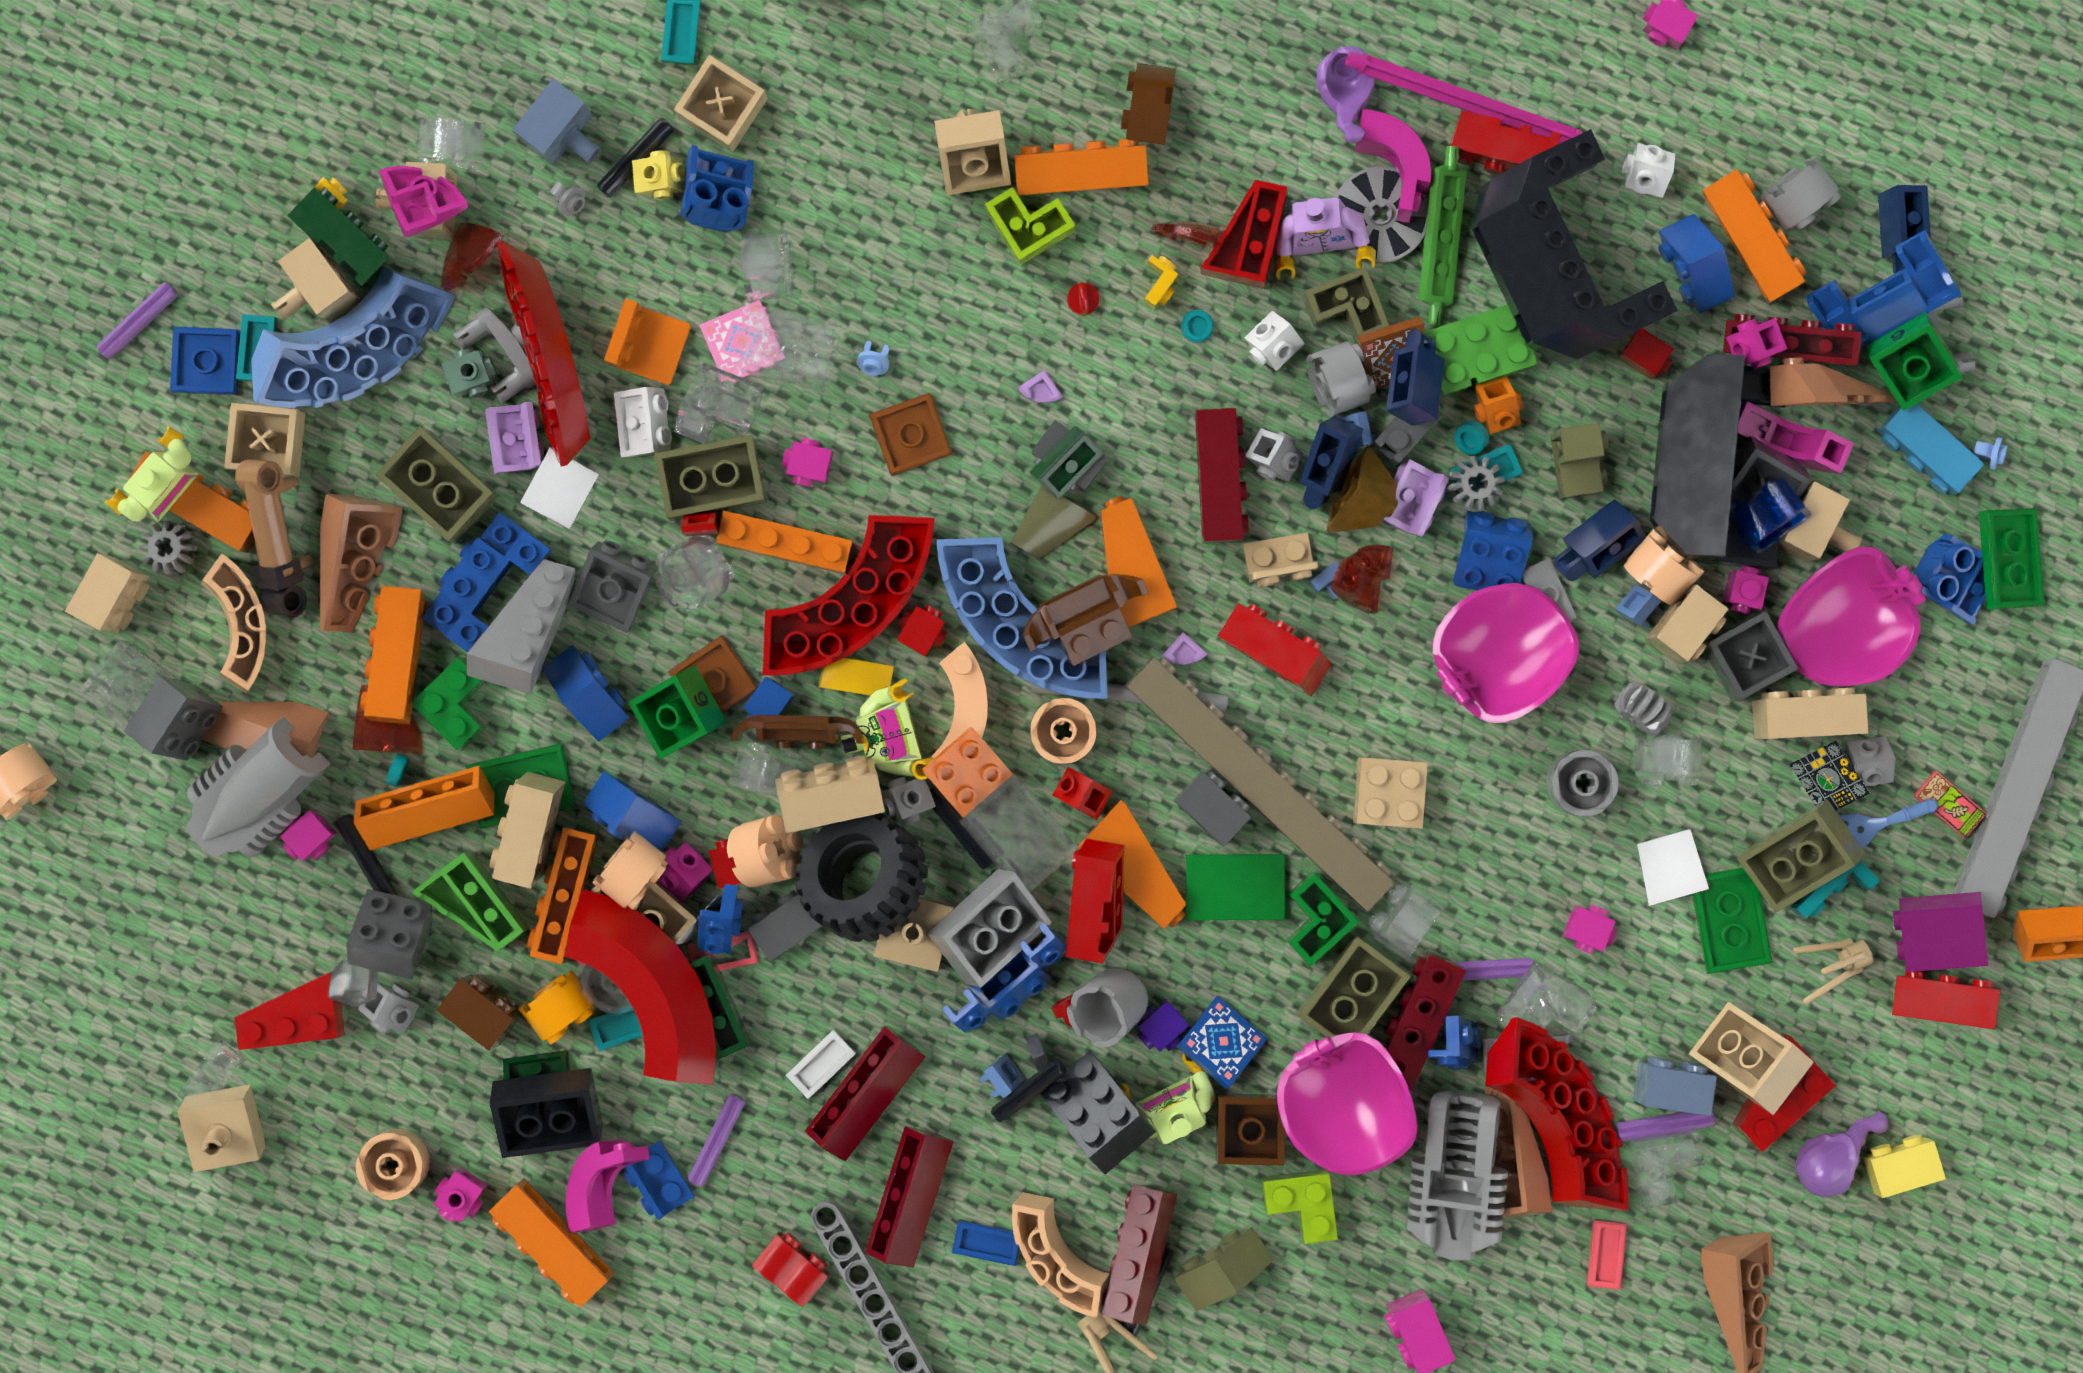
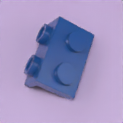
(718, 928)
(1462, 1044)

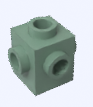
(459, 368)

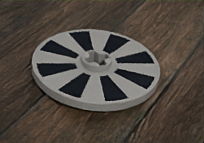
(1381, 189)

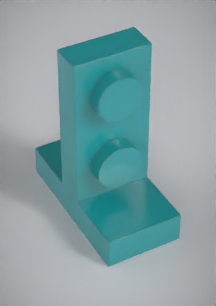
(1813, 902)

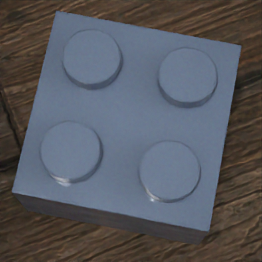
(1673, 1087)

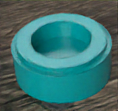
(1197, 326)
(1471, 437)
(397, 770)

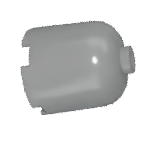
(1108, 1006)

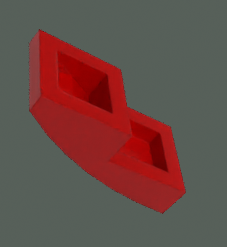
(700, 524)

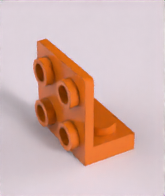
(647, 343)
(967, 771)

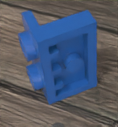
(659, 1182)

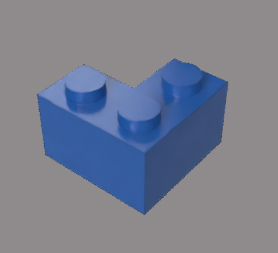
(1698, 262)
(586, 692)
(628, 811)

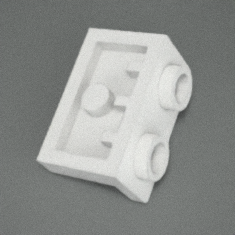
(642, 421)

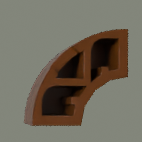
(1150, 103)

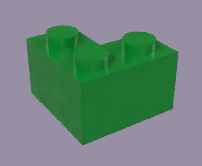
(444, 705)
(1326, 923)

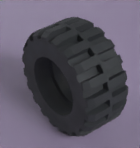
(889, 898)

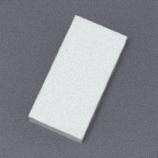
(820, 1064)

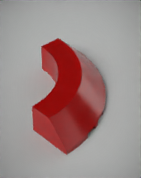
(546, 352)
(857, 605)
(655, 981)
(1566, 1112)

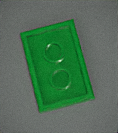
(2011, 558)
(503, 772)
(1235, 887)
(1731, 922)

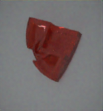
(1193, 231)
(467, 251)
(1360, 577)
(384, 735)

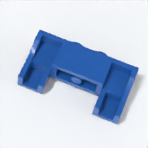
(1894, 301)
(477, 576)
(1011, 985)

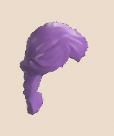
(1344, 90)
(1830, 1160)

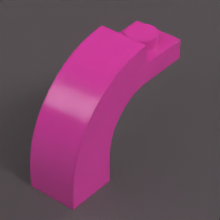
(1403, 148)
(1808, 447)
(592, 1180)

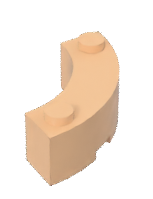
(244, 619)
(969, 694)
(1050, 1258)

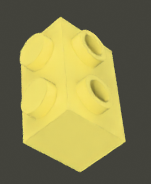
(1903, 1166)

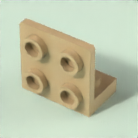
(1279, 558)

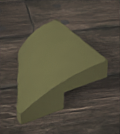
(1049, 524)

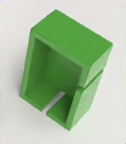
(1481, 349)

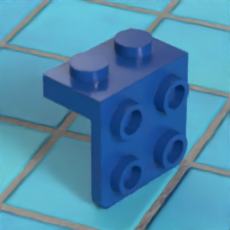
(1492, 551)

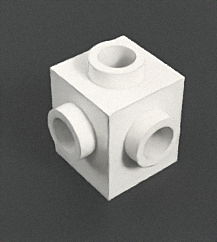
(1649, 170)
(1273, 341)

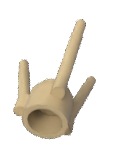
(1851, 958)
(1096, 1329)

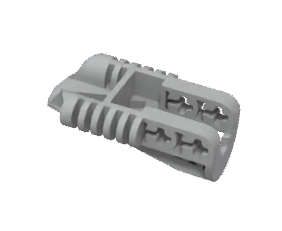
(251, 793)
(1460, 1207)

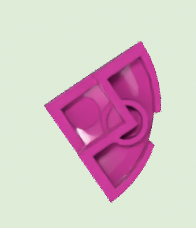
(419, 199)

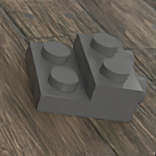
(612, 585)

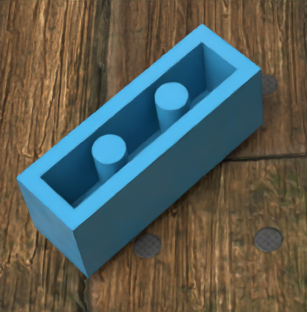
(1930, 449)

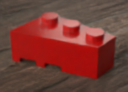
(1496, 144)
(1249, 241)
(1275, 647)
(1096, 900)
(1947, 1000)
(292, 1018)
(1762, 1127)

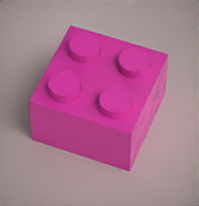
(1420, 1331)

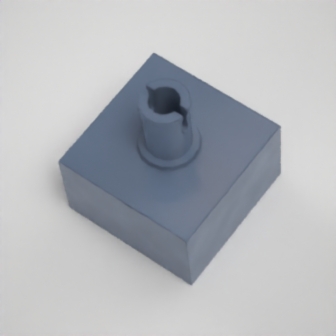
(555, 125)

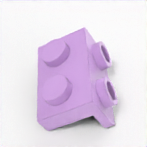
(514, 438)
(1417, 497)

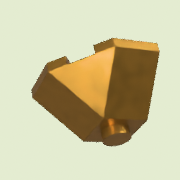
(1365, 496)

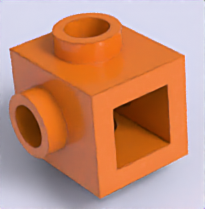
(1500, 411)

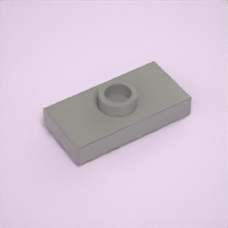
(1544, 577)

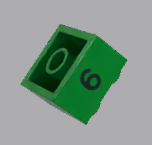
(1914, 361)
(677, 712)

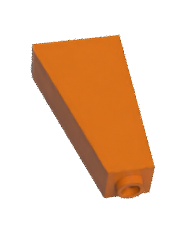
(1132, 554)
(1144, 874)

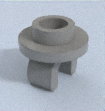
(570, 200)

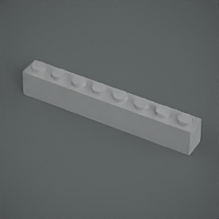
(2022, 784)

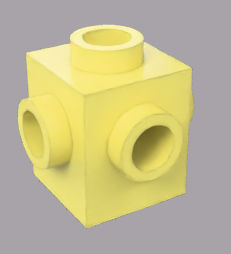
(659, 175)

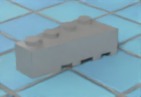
(523, 632)

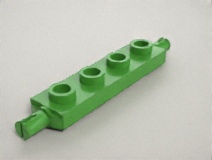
(1442, 235)

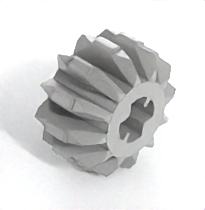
(1470, 473)
(178, 541)
(1643, 708)

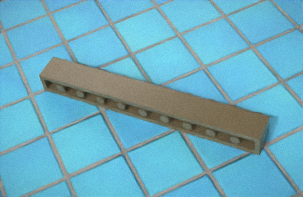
(1259, 783)

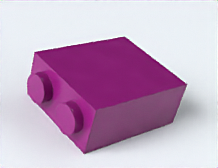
(1941, 932)

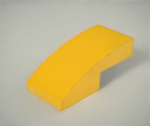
(856, 676)

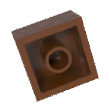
(480, 1010)
(1249, 1130)

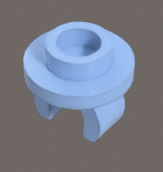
(872, 362)
(1995, 453)

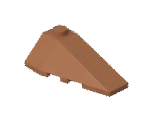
(1817, 385)
(350, 545)
(247, 721)
(1518, 1153)
(1734, 1281)

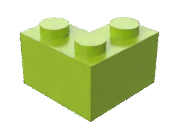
(1026, 233)
(1310, 1196)

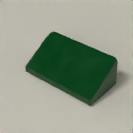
(1066, 462)
(536, 1064)

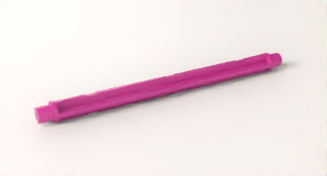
(1456, 96)

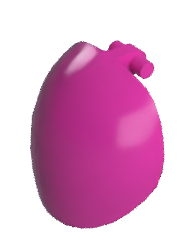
(1853, 619)
(1504, 651)
(1347, 1104)

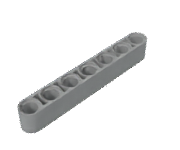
(871, 1285)

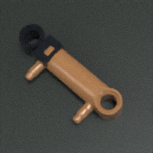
(276, 567)

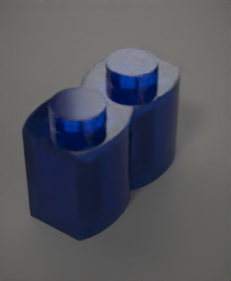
(1770, 514)

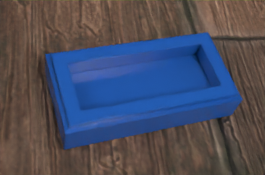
(985, 1243)

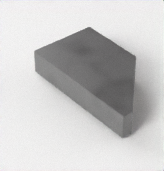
(1037, 1051)

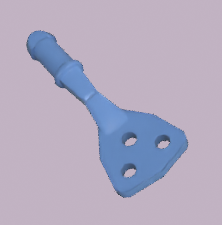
(1873, 825)

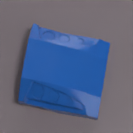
(716, 190)
(1953, 577)

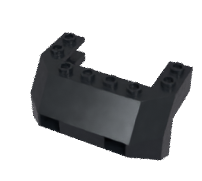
(1541, 265)
(1699, 457)

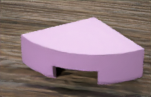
(1040, 389)
(1184, 651)

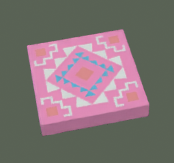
(722, 338)

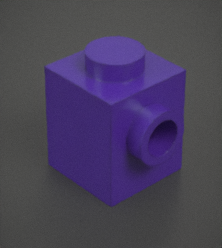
(1161, 1026)

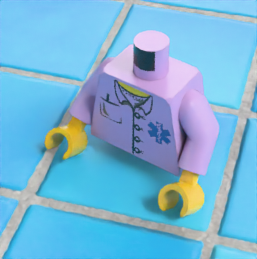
(1321, 227)

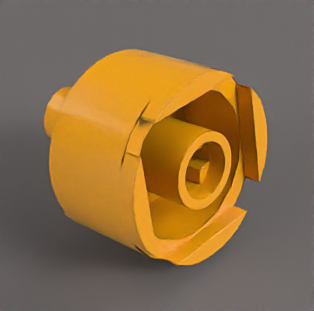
(557, 1007)

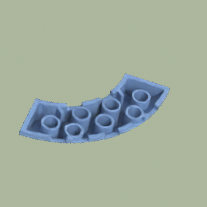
(352, 351)
(998, 613)

